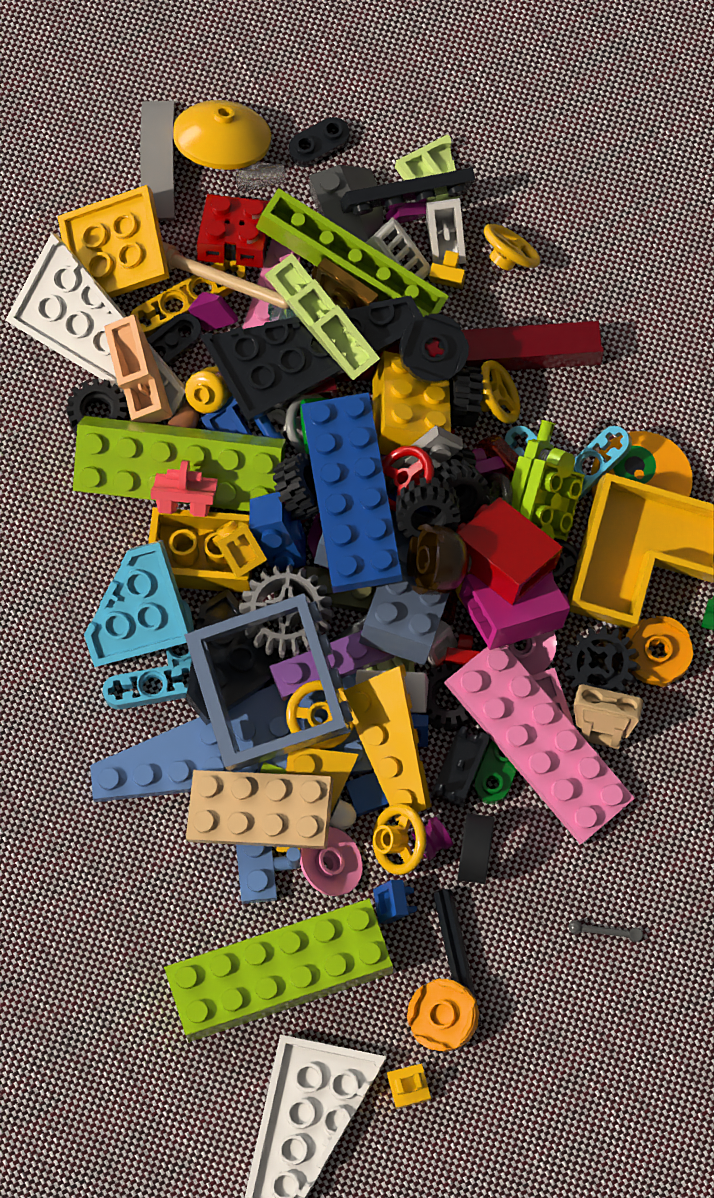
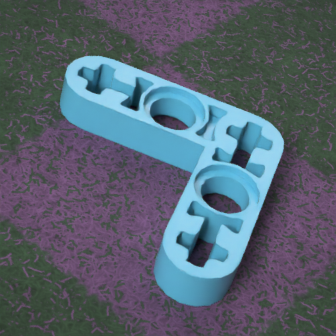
(601, 440)
(176, 668)

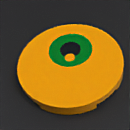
(652, 462)

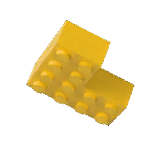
(626, 536)

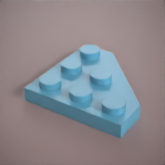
(139, 609)

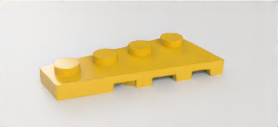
(388, 736)

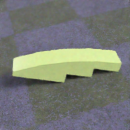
(322, 317)

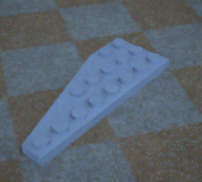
(168, 760)

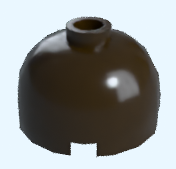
(437, 560)

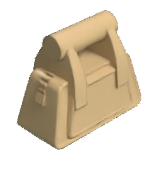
(606, 715)

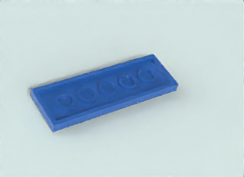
(351, 493)

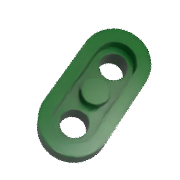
(494, 768)

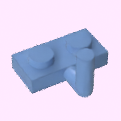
(257, 870)

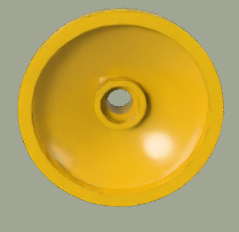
(222, 135)

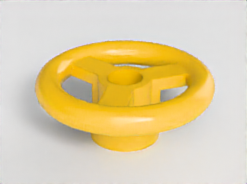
(509, 248)
(496, 395)
(294, 712)
(394, 839)

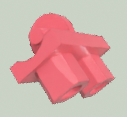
(184, 487)

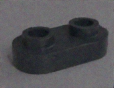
(321, 142)
(169, 341)

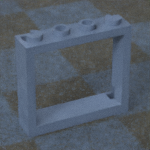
(330, 679)

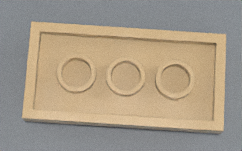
(260, 809)

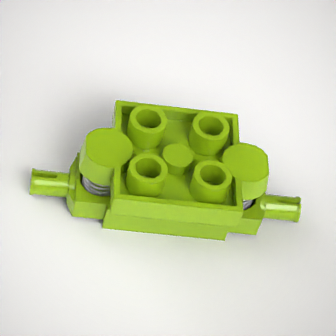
(546, 485)

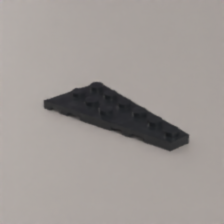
(284, 360)

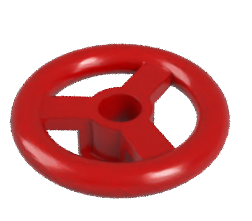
(405, 475)

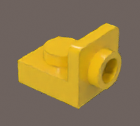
(239, 547)

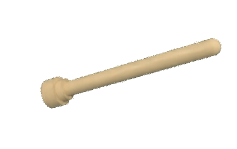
(175, 260)

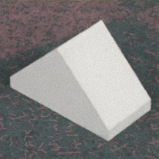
(445, 229)

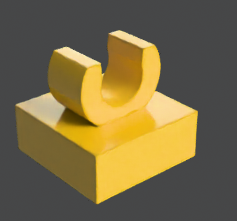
(448, 273)
(408, 1086)

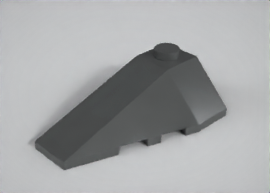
(328, 189)

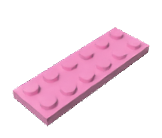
(539, 741)

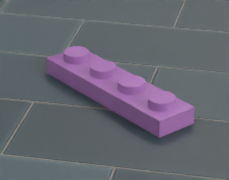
(347, 657)

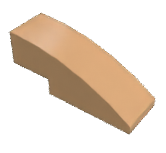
(137, 371)

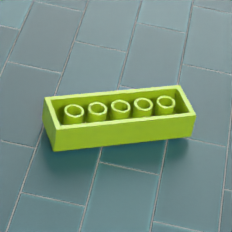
(126, 455)
(279, 970)

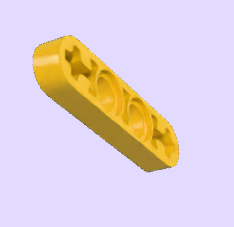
(183, 292)

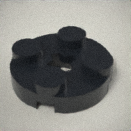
(451, 340)

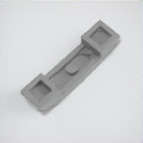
(158, 155)

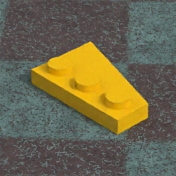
(321, 763)

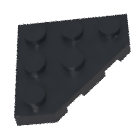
(236, 660)

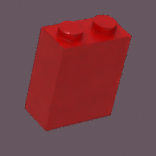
(508, 550)

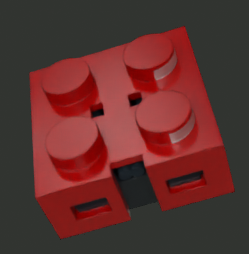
(231, 232)

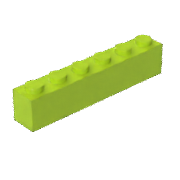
(317, 237)

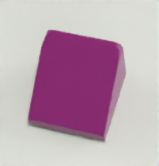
(212, 311)

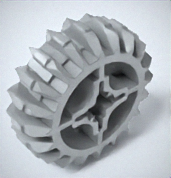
(287, 583)

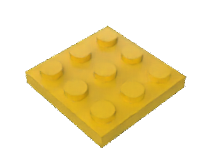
(118, 241)

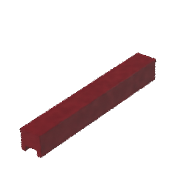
(522, 347)

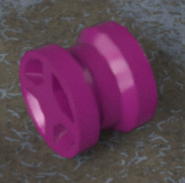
(436, 838)

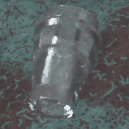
(259, 176)

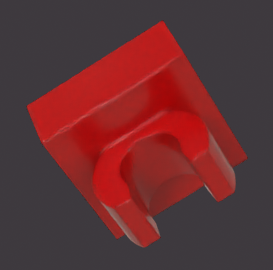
(462, 654)

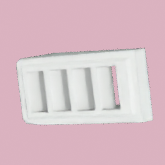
(403, 241)

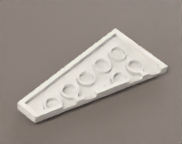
(69, 312)
(306, 1113)

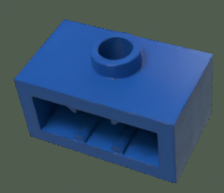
(277, 532)

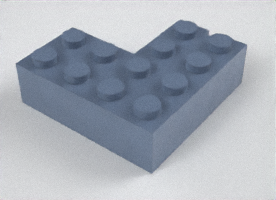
(398, 616)

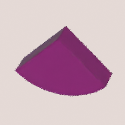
(407, 212)

